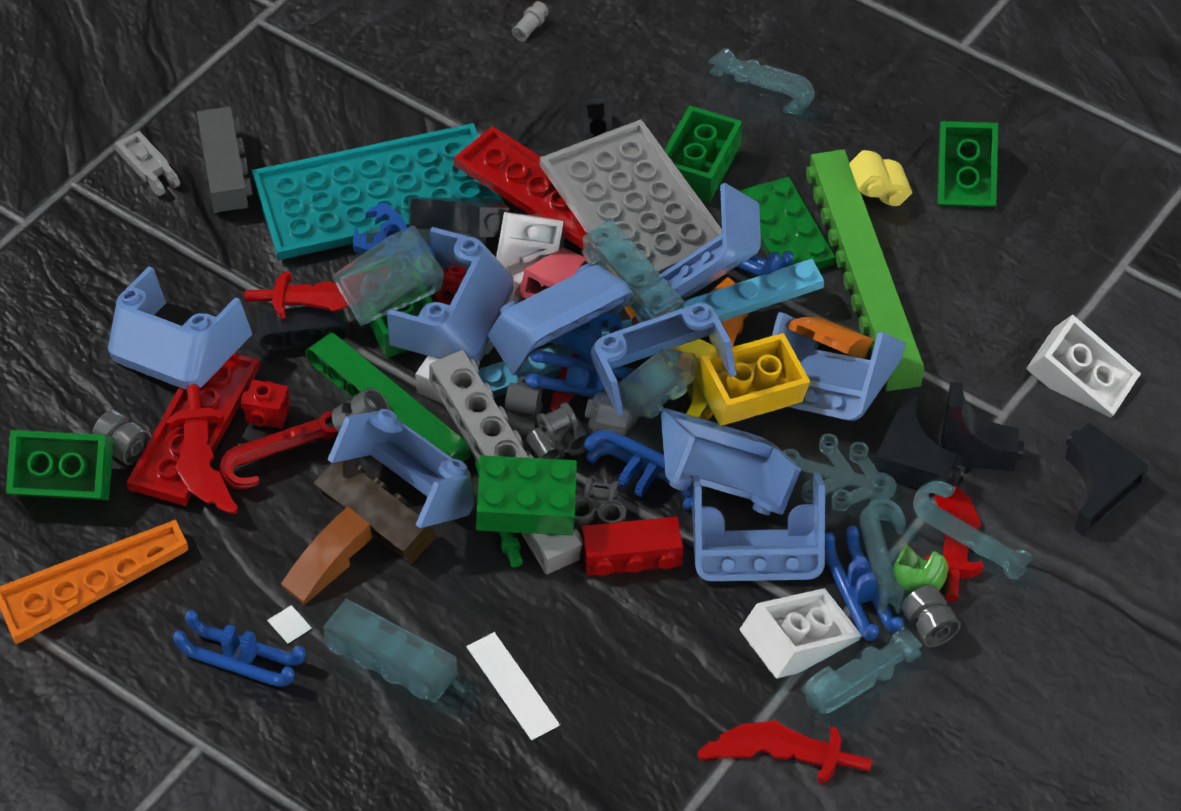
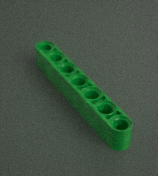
(355, 374)

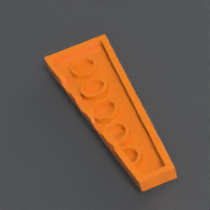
(63, 589)

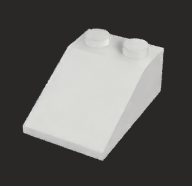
(1083, 367)
(798, 631)

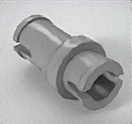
(532, 18)

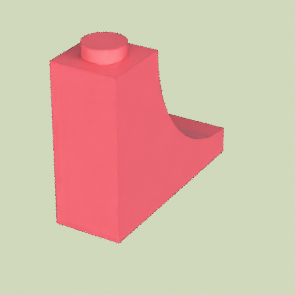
(550, 271)

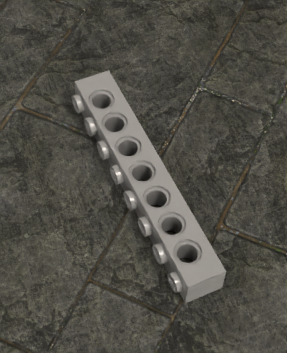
(446, 377)

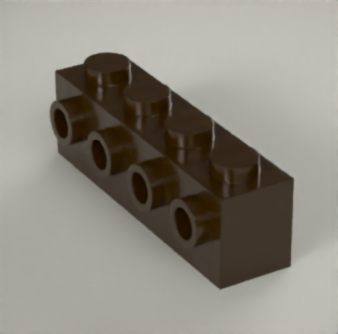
(390, 516)

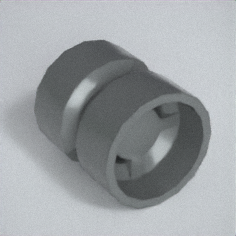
(364, 402)
(128, 436)
(931, 615)

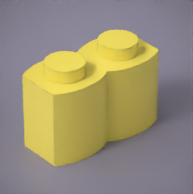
(880, 178)

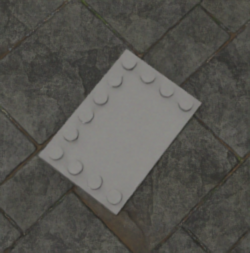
(637, 186)

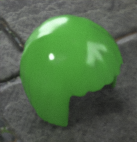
(914, 572)

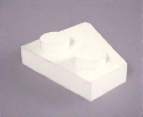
(527, 237)

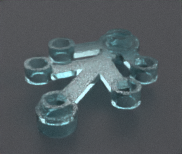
(843, 475)

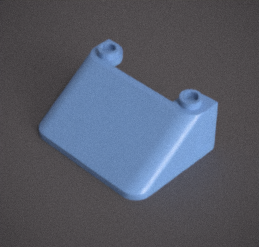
(841, 383)
(727, 461)

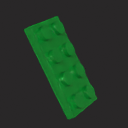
(788, 224)

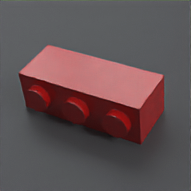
(632, 546)

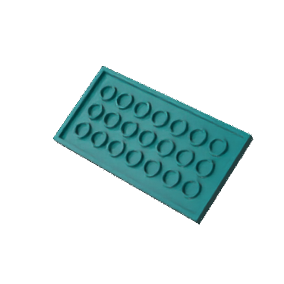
(324, 197)

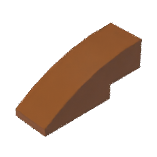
(327, 555)

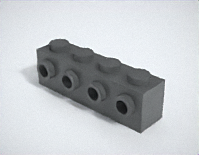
(223, 159)

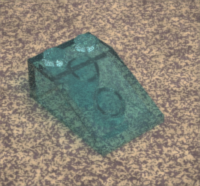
(389, 276)
(658, 381)

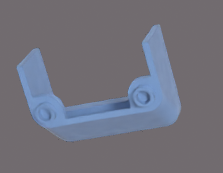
(734, 246)
(473, 311)
(556, 312)
(657, 334)
(168, 350)
(412, 458)
(760, 554)

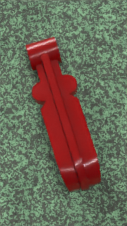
(272, 445)

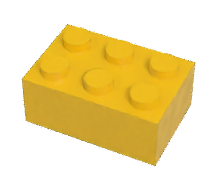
(764, 381)

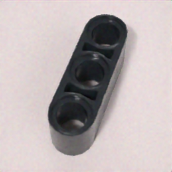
(300, 328)

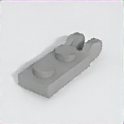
(147, 162)

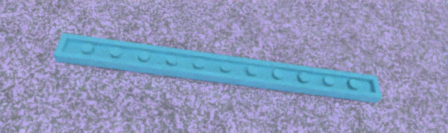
(726, 302)

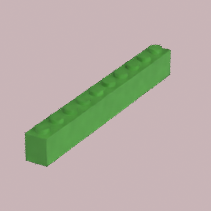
(862, 262)

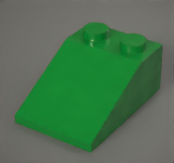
(967, 164)

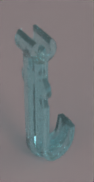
(767, 77)
(982, 544)
(878, 555)
(833, 689)

